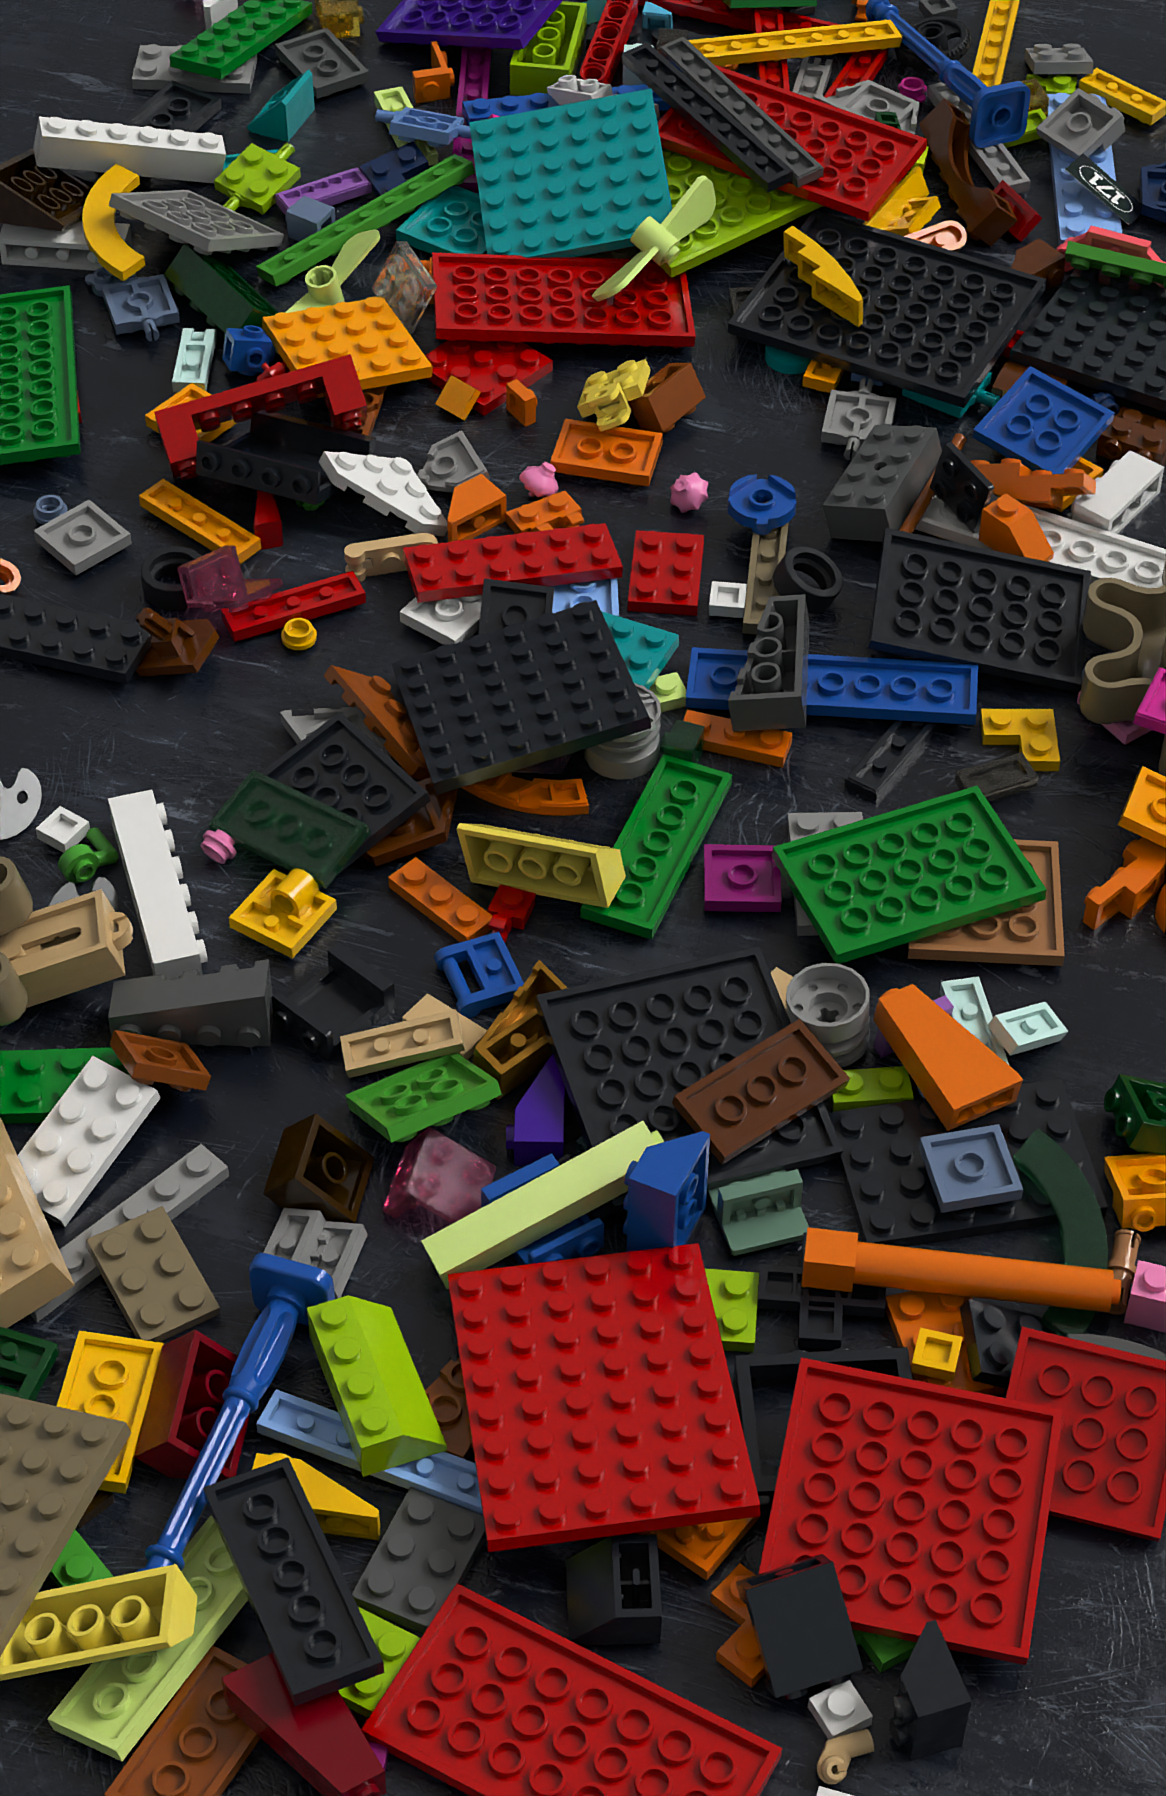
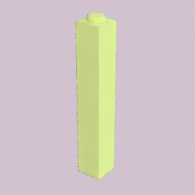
(538, 1205)

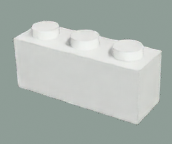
(1120, 493)

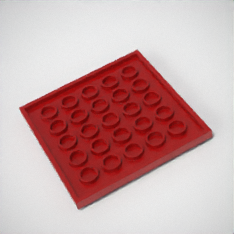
(920, 1503)

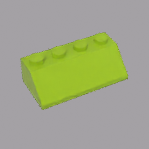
(373, 1383)

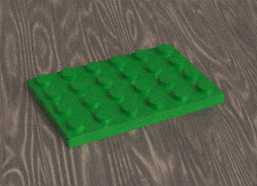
(908, 874)

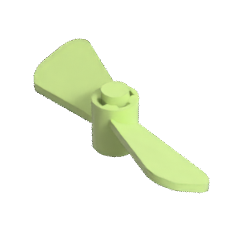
(662, 240)
(325, 281)

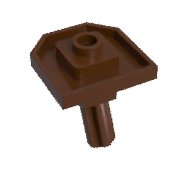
(176, 644)

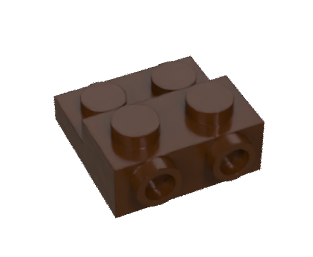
(1136, 433)

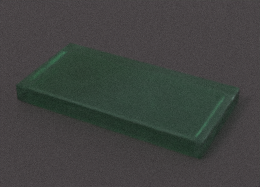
(290, 828)

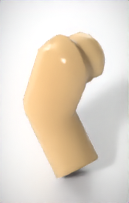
(838, 1752)

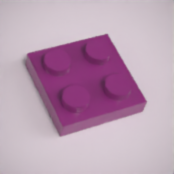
(741, 878)

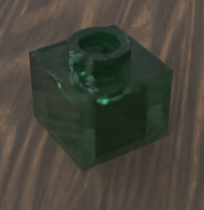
(684, 741)

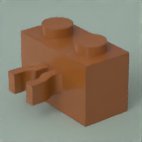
(667, 398)

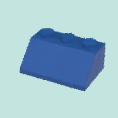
(666, 1192)

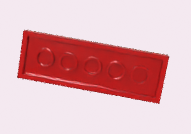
(531, 558)

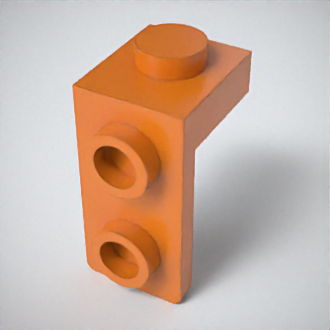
(435, 82)

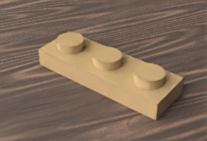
(402, 1043)

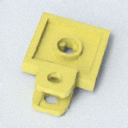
(609, 393)

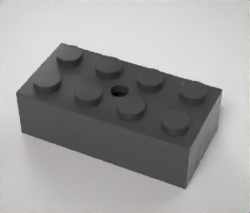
(882, 482)

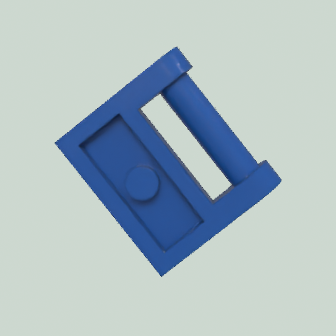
(491, 967)

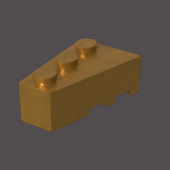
(516, 1040)

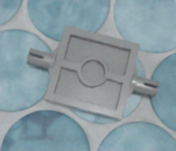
(853, 415)

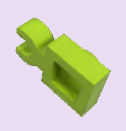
(1056, 83)

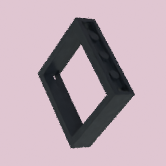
(783, 1368)

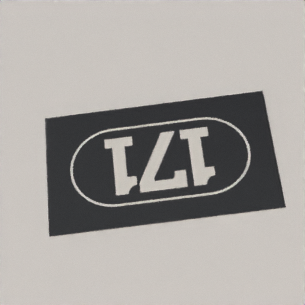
(1105, 188)

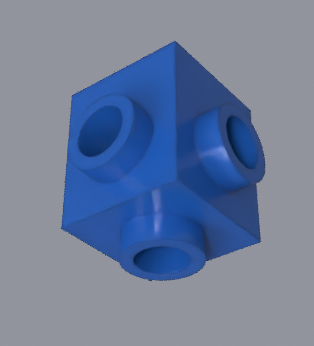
(247, 349)

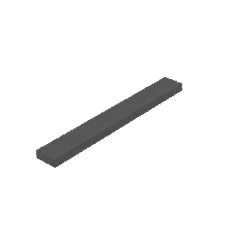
(742, 109)

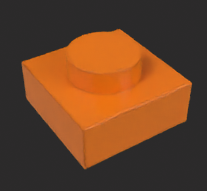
(521, 402)

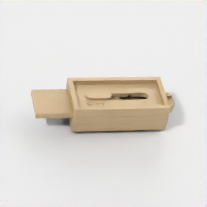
(68, 947)

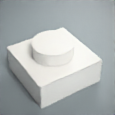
(727, 599)
(62, 829)
(840, 1710)

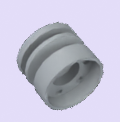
(631, 754)
(834, 1007)

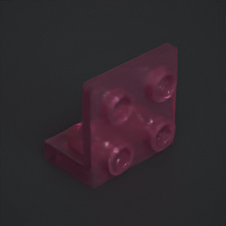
(218, 582)
(439, 1178)

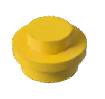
(298, 634)

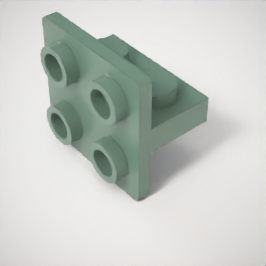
(760, 1211)

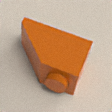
(475, 509)
(1013, 530)

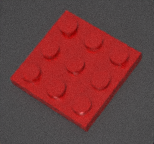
(487, 368)

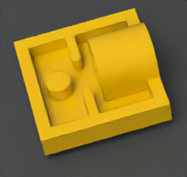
(284, 911)

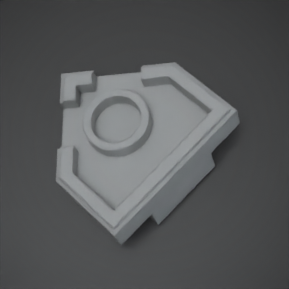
(451, 464)

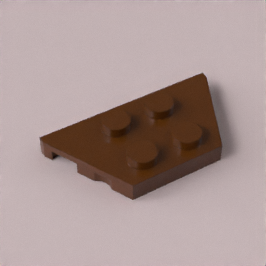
(420, 831)

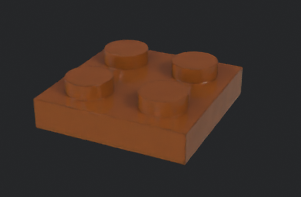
(160, 1061)

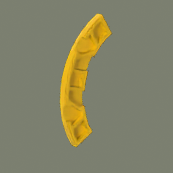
(100, 226)

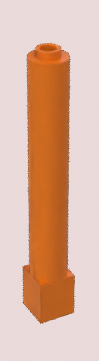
(838, 1261)

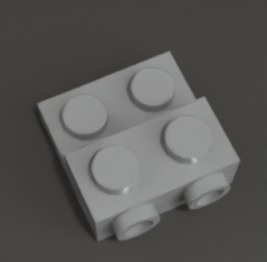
(1082, 125)

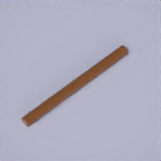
(926, 495)

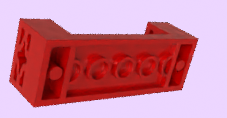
(332, 378)

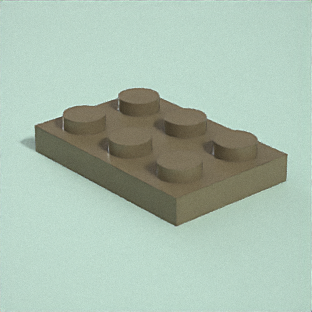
(152, 1276)

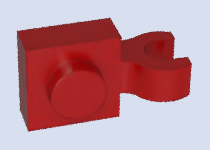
(510, 909)

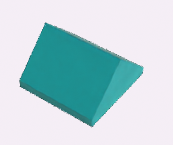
(286, 109)

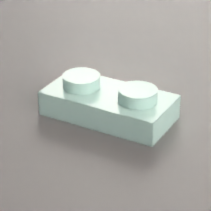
(1027, 1028)

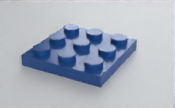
(1043, 423)

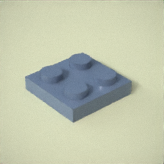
(970, 1168)

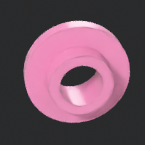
(218, 846)

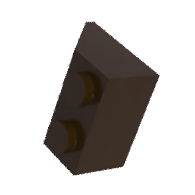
(319, 1171)

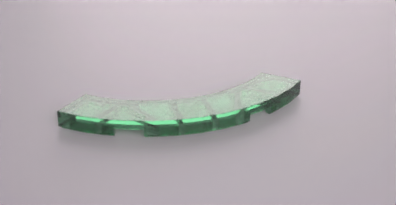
(1078, 1217)

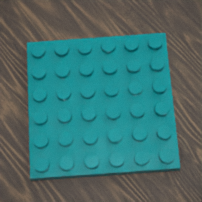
(570, 176)

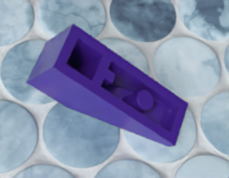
(539, 1118)

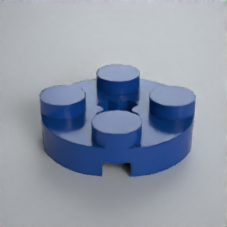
(762, 517)

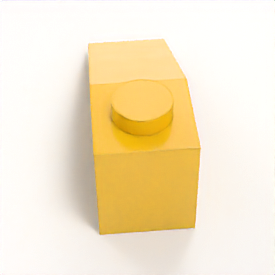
(333, 1505)

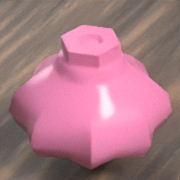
(540, 480)
(689, 492)

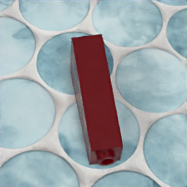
(314, 1737)

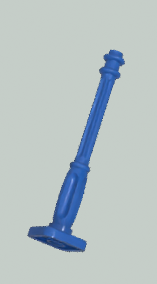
(997, 111)
(283, 1294)

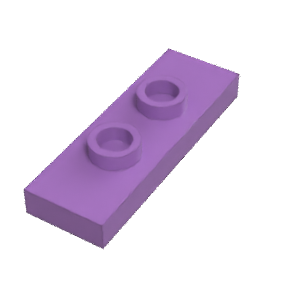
(328, 190)

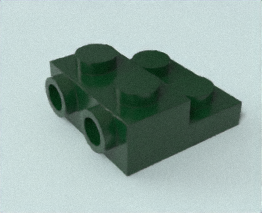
(1139, 1112)

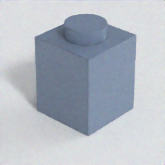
(308, 217)

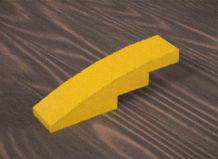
(828, 279)

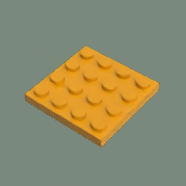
(364, 328)

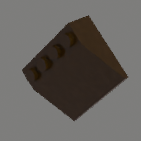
(39, 195)

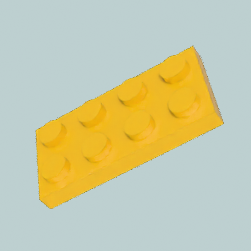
(114, 1381)

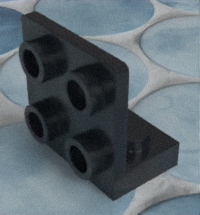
(962, 487)

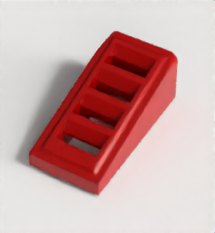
(267, 521)

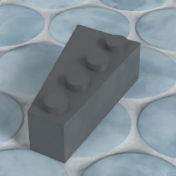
(775, 676)
(198, 1008)

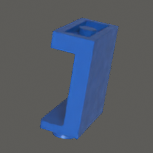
(574, 1240)

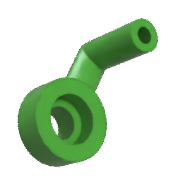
(81, 863)

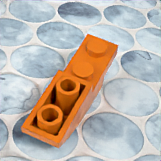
(1037, 487)
(1130, 885)

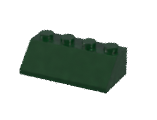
(217, 291)

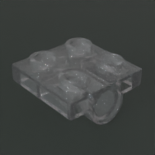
(405, 285)

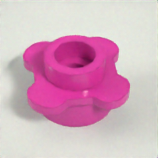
(913, 88)

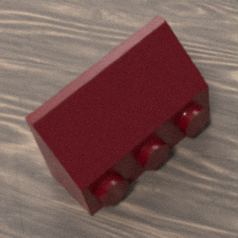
(186, 1405)

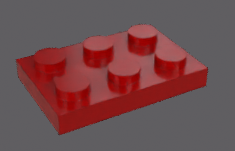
(666, 573)

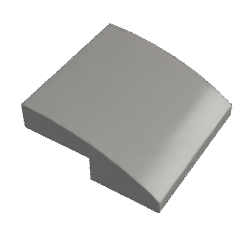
(312, 1240)

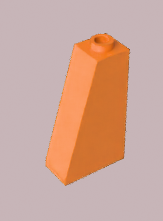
(944, 1059)

